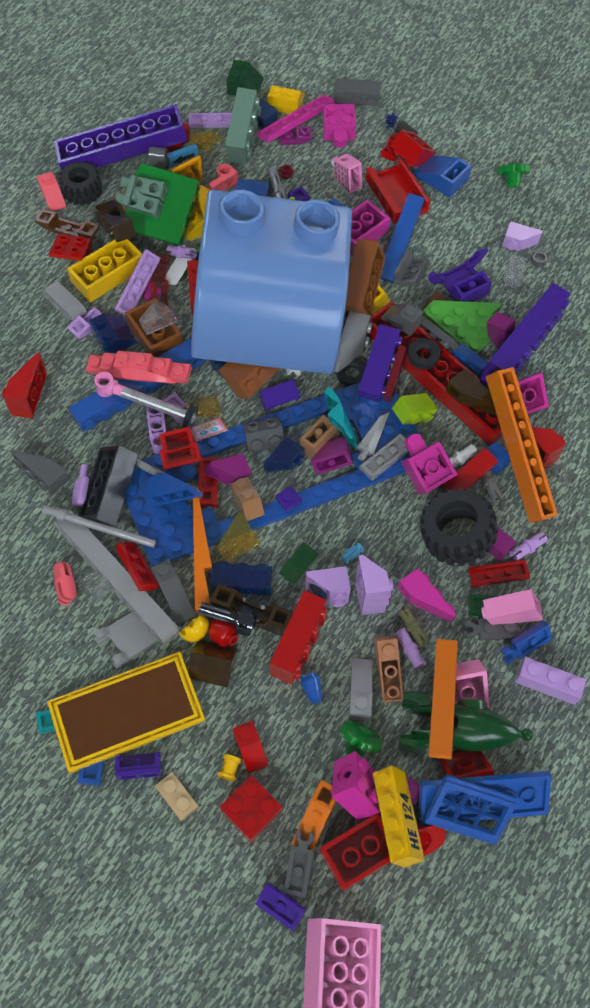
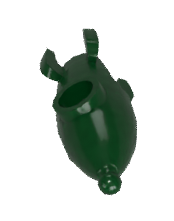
(473, 726)

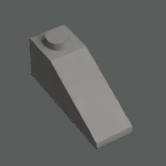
(360, 690)

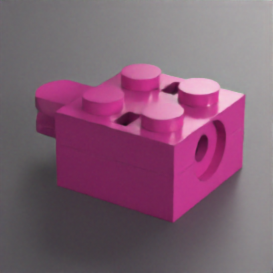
(339, 123)
(427, 465)
(355, 786)

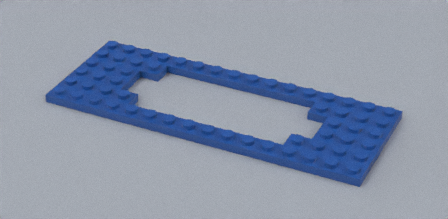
(173, 522)

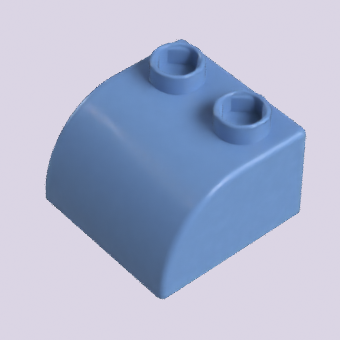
(271, 281)

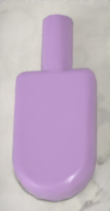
(81, 487)

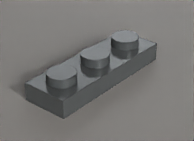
(437, 333)

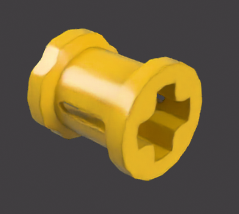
(229, 767)

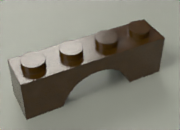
(117, 226)
(270, 617)

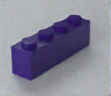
(379, 363)

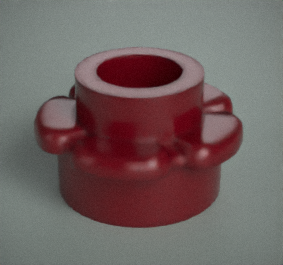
(286, 171)

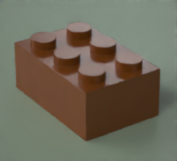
(158, 341)

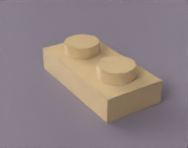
(176, 796)

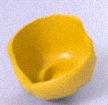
(195, 629)

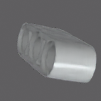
(64, 300)

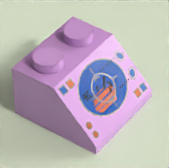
(329, 584)

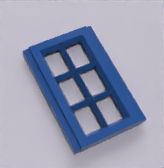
(476, 790)

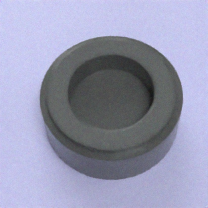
(539, 259)

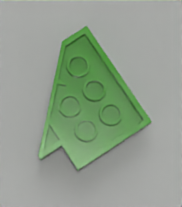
(463, 321)

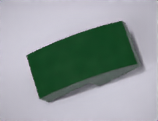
(298, 563)

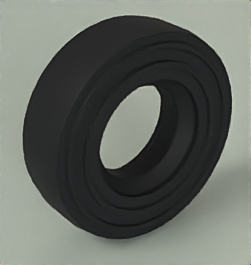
(357, 363)
(420, 363)

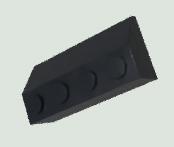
(108, 485)

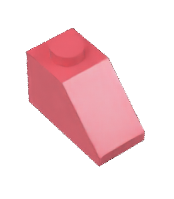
(51, 191)

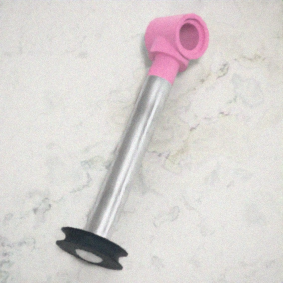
(112, 387)

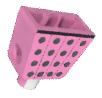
(348, 172)

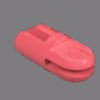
(64, 583)

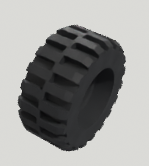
(465, 547)

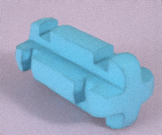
(352, 553)

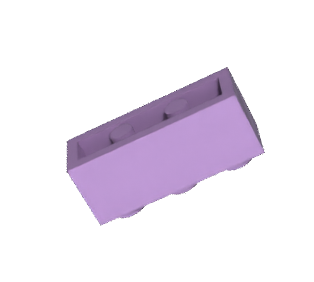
(550, 680)

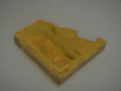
(237, 539)

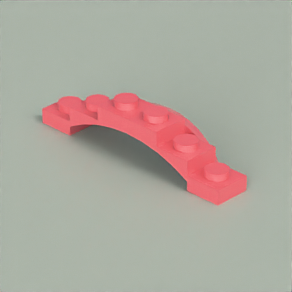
(139, 367)

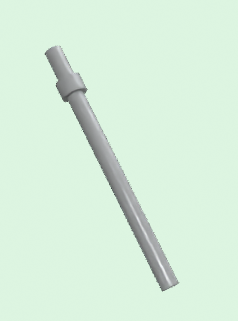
(63, 515)

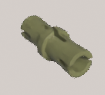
(414, 627)

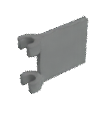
(128, 636)

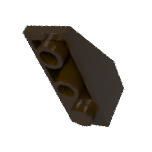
(471, 392)

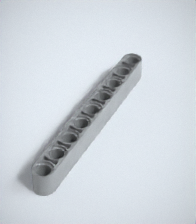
(120, 580)

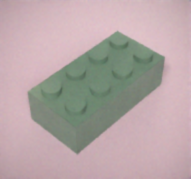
(242, 126)

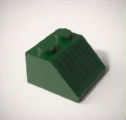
(243, 75)

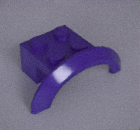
(463, 281)

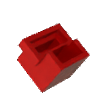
(178, 448)

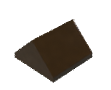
(211, 663)

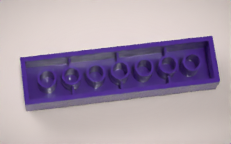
(122, 138)
(529, 332)

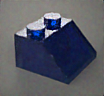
(111, 333)

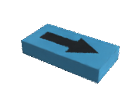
(181, 155)

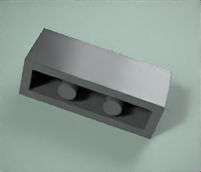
(357, 92)

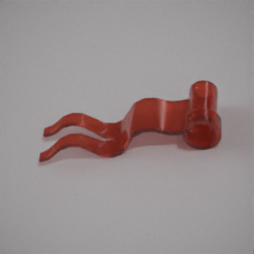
(159, 275)

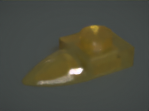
(207, 407)

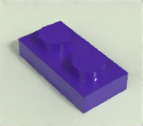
(280, 906)

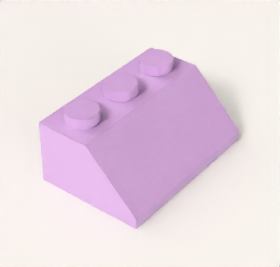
(372, 586)

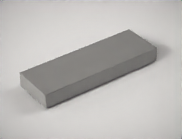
(384, 458)

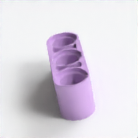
(155, 420)

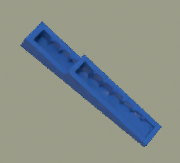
(401, 236)

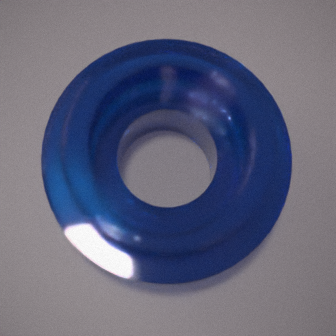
(391, 120)

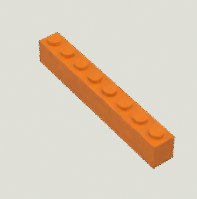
(521, 445)

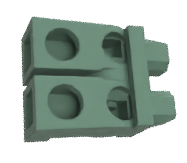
(142, 195)

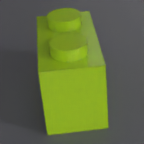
(414, 408)

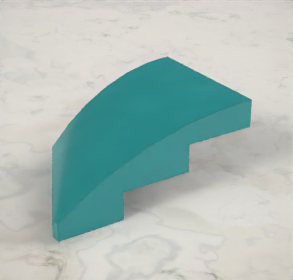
(339, 418)

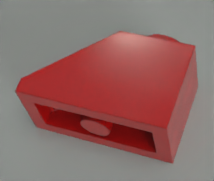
(250, 747)

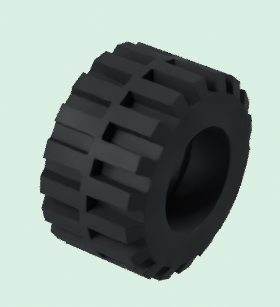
(80, 183)

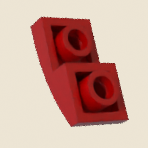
(387, 152)

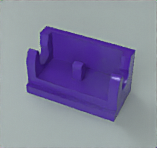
(279, 395)
(138, 766)

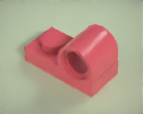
(226, 178)

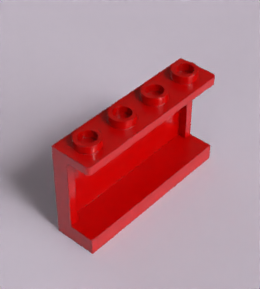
(392, 188)

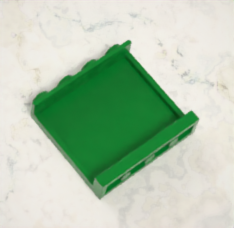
(176, 209)

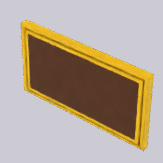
(125, 712)

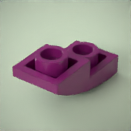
(301, 135)

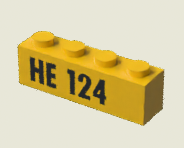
(398, 817)

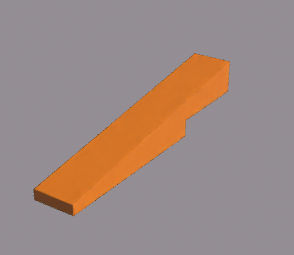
(201, 557)
(443, 699)

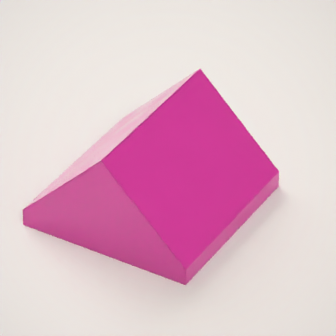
(533, 392)

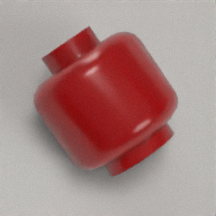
(223, 633)

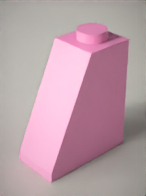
(512, 608)

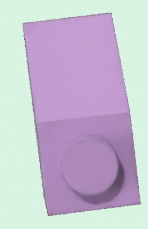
(521, 237)

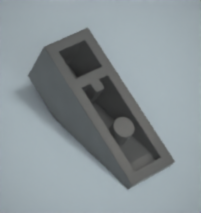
(173, 592)

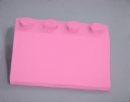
(342, 964)

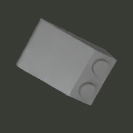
(353, 339)

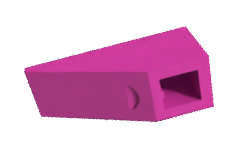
(421, 593)

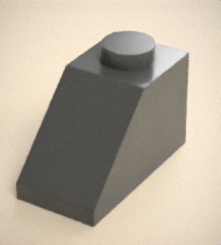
(404, 317)

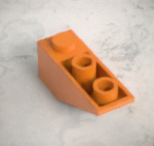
(317, 814)

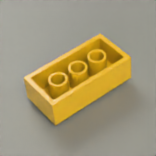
(104, 269)

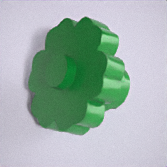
(513, 173)
(360, 738)

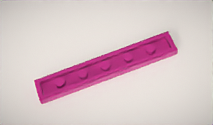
(294, 119)

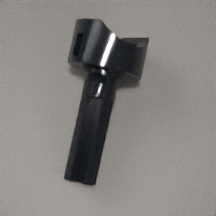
(243, 621)

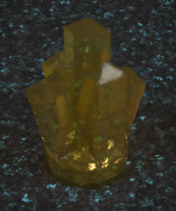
(203, 138)

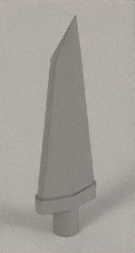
(371, 439)

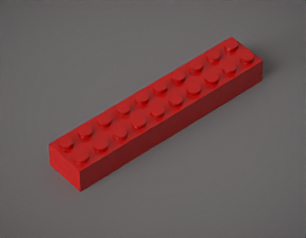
(437, 379)

